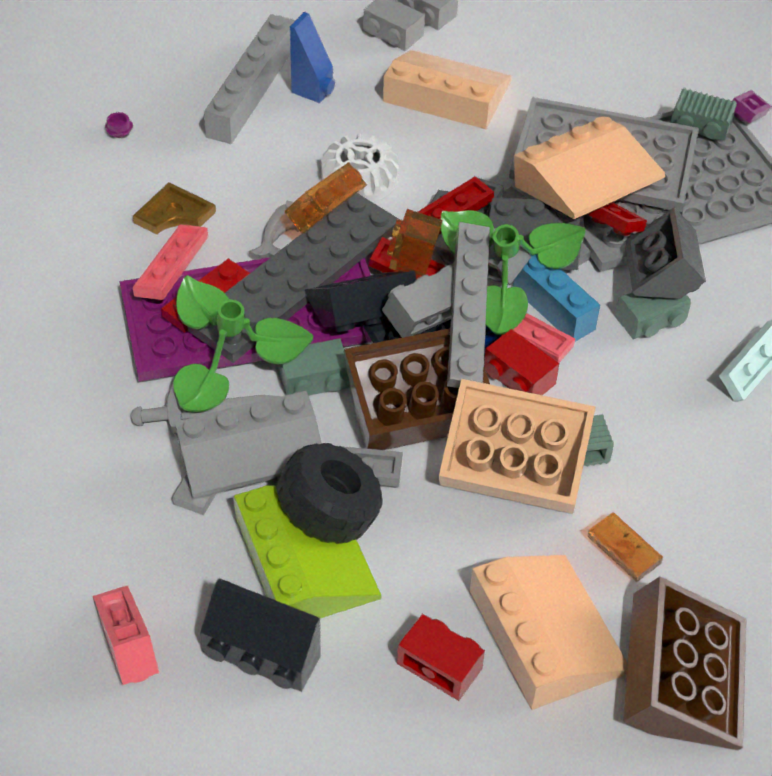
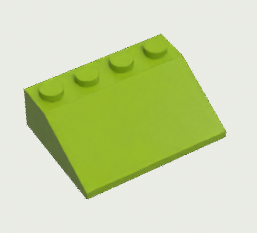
(300, 568)

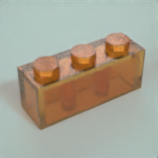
(325, 197)

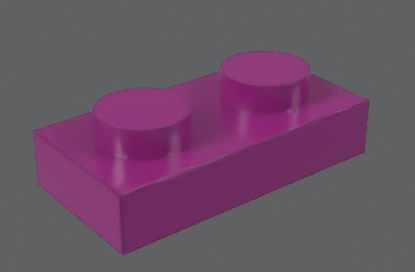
(750, 107)

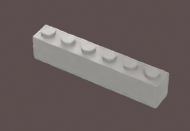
(248, 80)

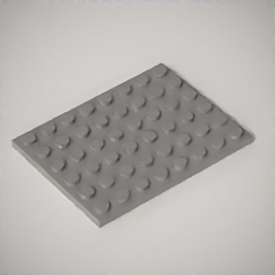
(724, 195)

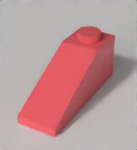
(126, 635)

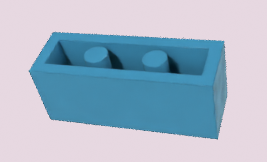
(558, 298)

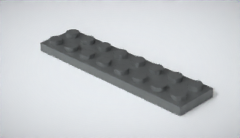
(307, 262)

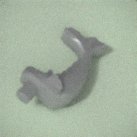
(275, 227)

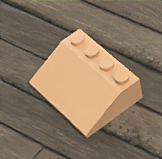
(444, 88)
(585, 168)
(516, 446)
(546, 626)

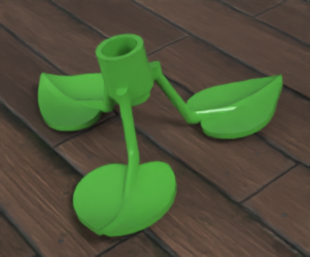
(553, 242)
(202, 304)

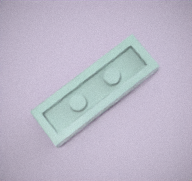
(749, 365)

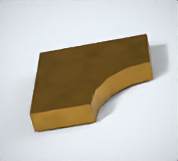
(171, 208)

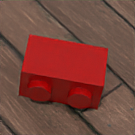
(520, 364)
(440, 656)

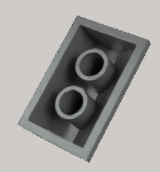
(528, 215)
(665, 258)

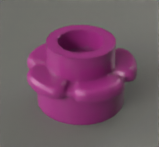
(118, 124)

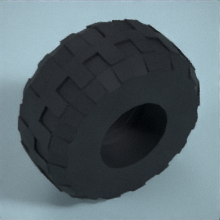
(329, 493)

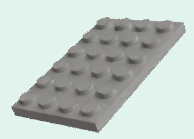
(666, 142)

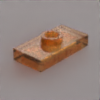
(625, 546)

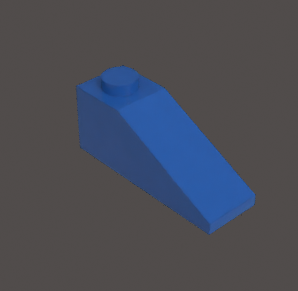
(309, 61)

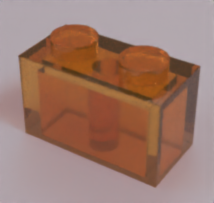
(413, 242)

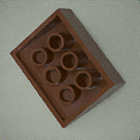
(402, 389)
(685, 667)

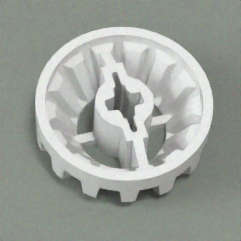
(379, 177)

